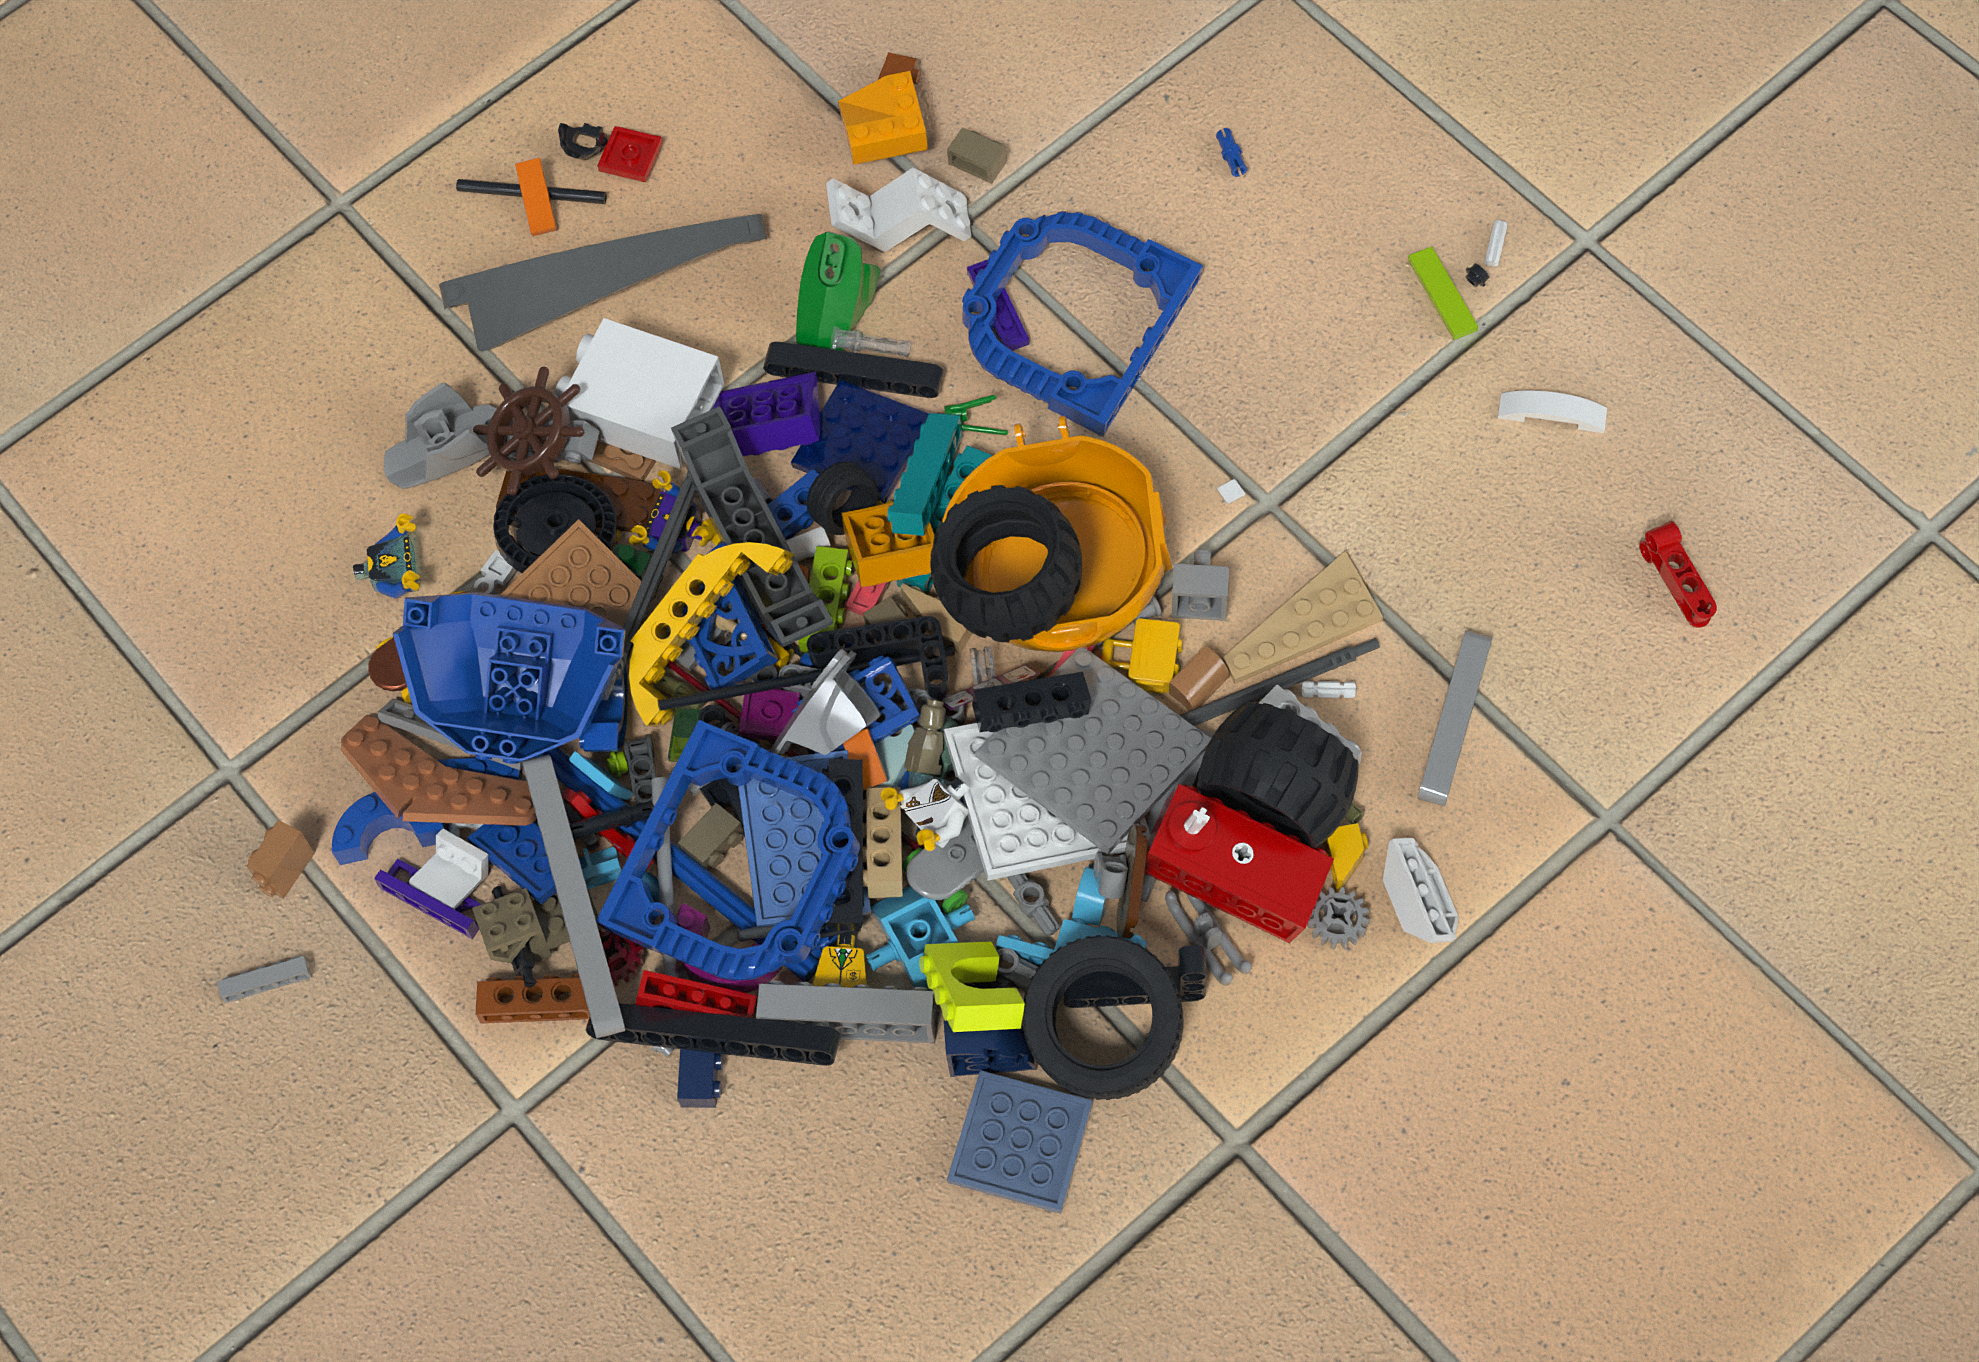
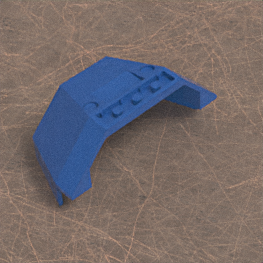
(506, 670)

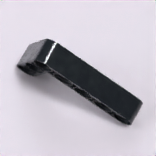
(889, 646)
(1115, 989)

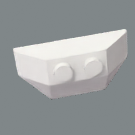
(1419, 893)

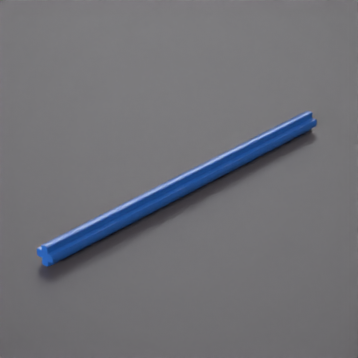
(683, 865)

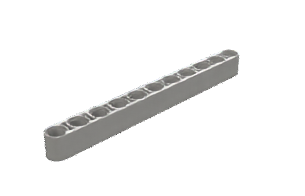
(573, 897)

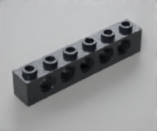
(850, 775)

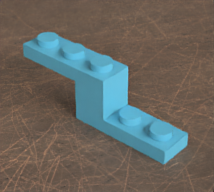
(1069, 932)

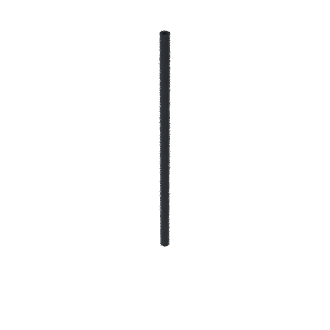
(780, 682)

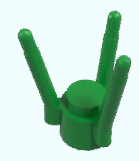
(961, 409)

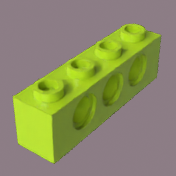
(830, 563)

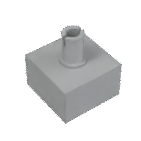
(1200, 589)

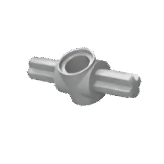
(1036, 910)

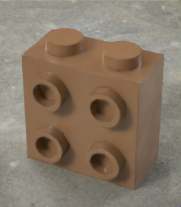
(279, 859)

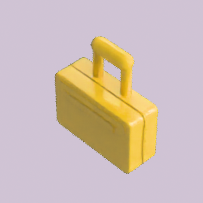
(1152, 654)

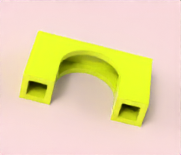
(964, 1006)

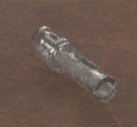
(858, 341)

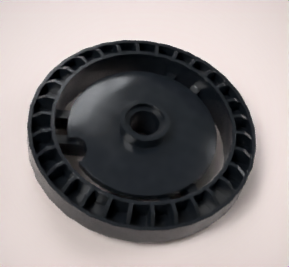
(546, 512)

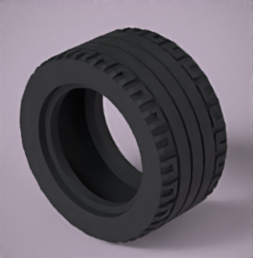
(1090, 957)

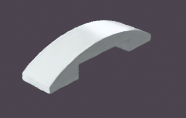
(1554, 407)

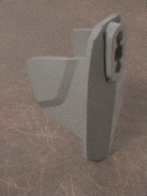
(437, 438)
(830, 711)

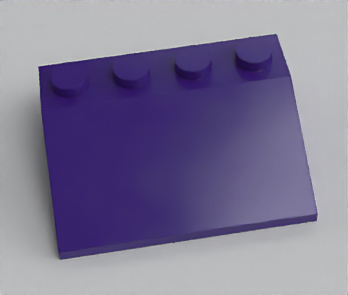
(773, 413)

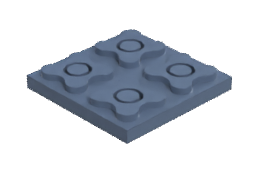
(1020, 1142)

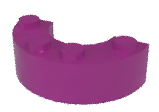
(698, 923)

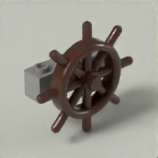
(533, 440)

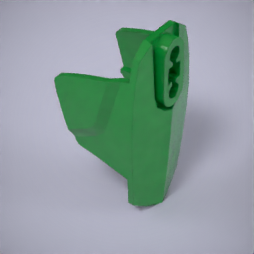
(837, 299)

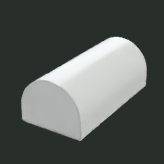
(804, 545)

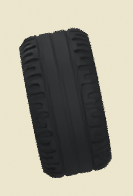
(830, 485)

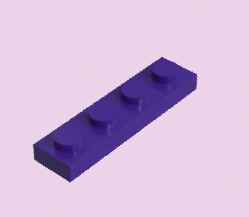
(1007, 323)

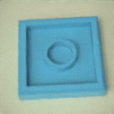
(601, 776)

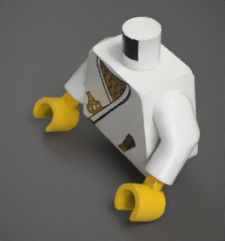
(933, 809)

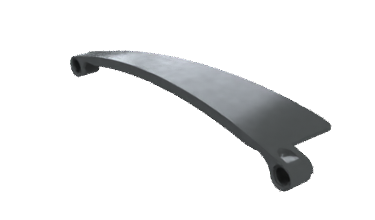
(539, 290)

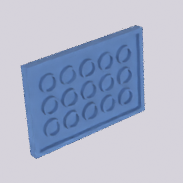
(784, 844)

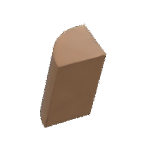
(1199, 679)

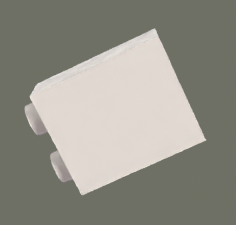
(640, 389)

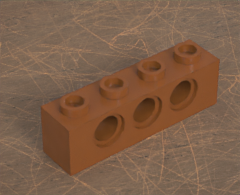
(520, 1009)

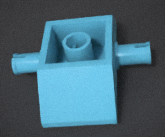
(905, 919)

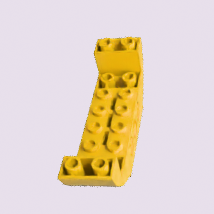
(652, 647)

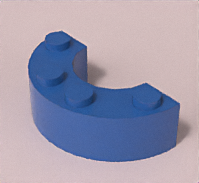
(609, 722)
(368, 819)

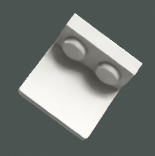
(452, 871)

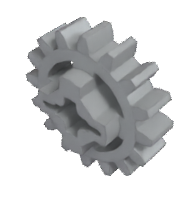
(1334, 929)

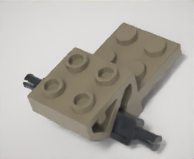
(522, 929)

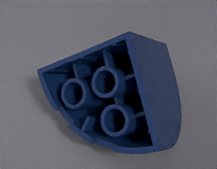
(987, 1051)

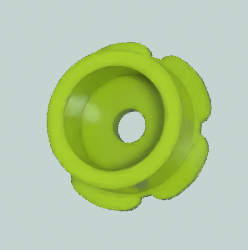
(617, 763)

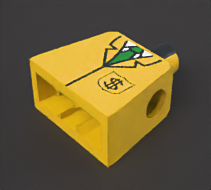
(842, 964)

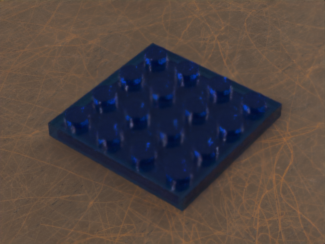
(866, 432)

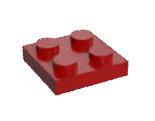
(630, 154)

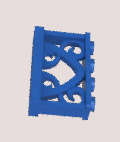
(756, 641)
(896, 718)

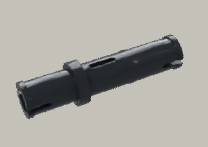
(611, 820)

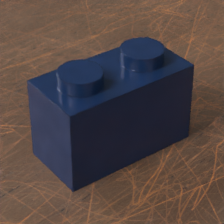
(698, 1079)

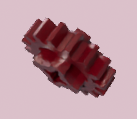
(624, 962)

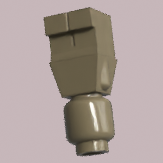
(927, 742)

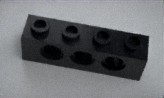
(1042, 692)

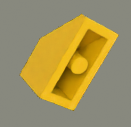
(1347, 849)

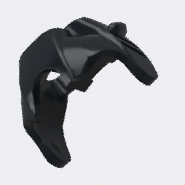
(569, 135)

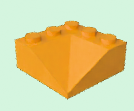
(883, 119)
(879, 553)

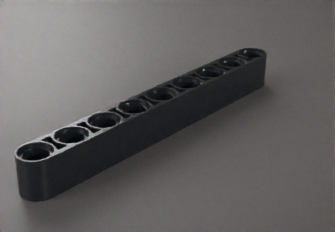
(725, 1035)

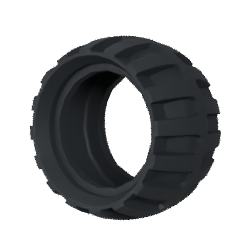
(992, 517)
(1280, 771)

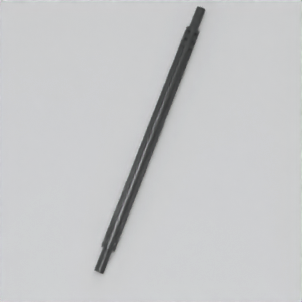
(654, 572)
(1284, 680)

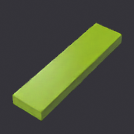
(1443, 293)

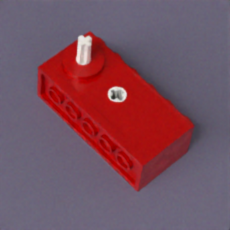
(1236, 863)

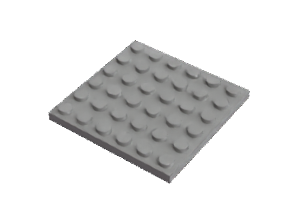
(1100, 767)

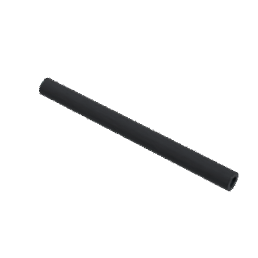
(510, 189)

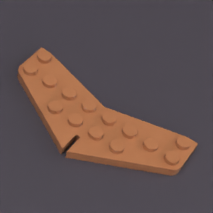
(425, 789)

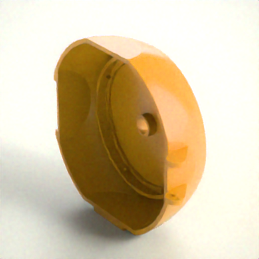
(1115, 519)

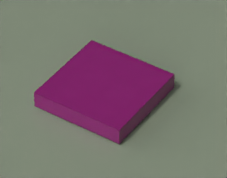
(767, 713)

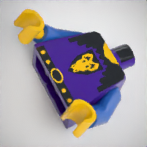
(652, 532)

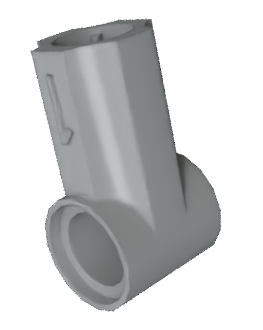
(1021, 970)

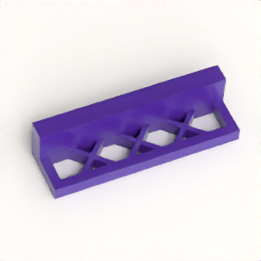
(425, 903)

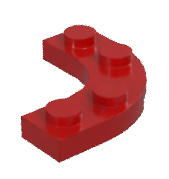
(580, 804)

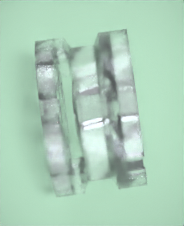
(979, 662)

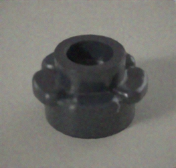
(1476, 275)

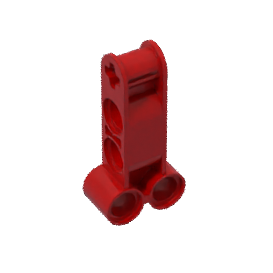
(1664, 546)

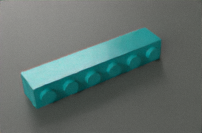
(925, 474)

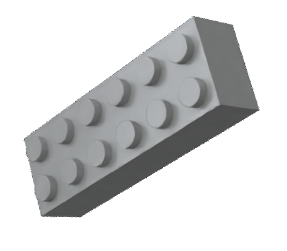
(854, 1012)

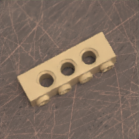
(883, 880)

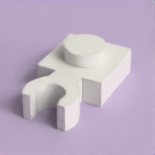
(496, 572)

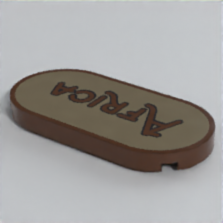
(1130, 903)

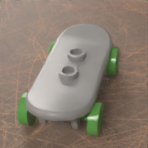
(945, 870)

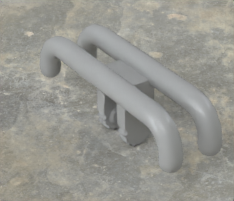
(1207, 934)

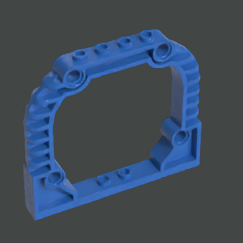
(1099, 399)
(710, 757)

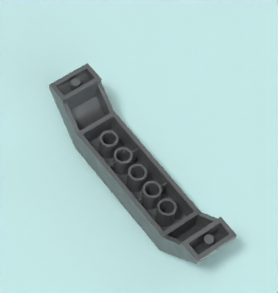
(742, 516)

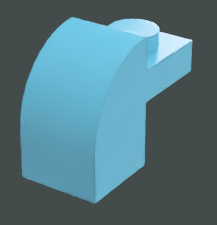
(1089, 903)

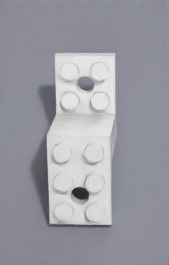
(898, 210)

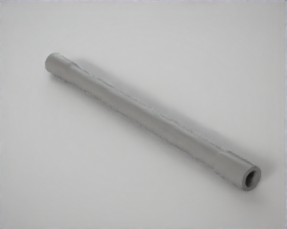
(665, 875)

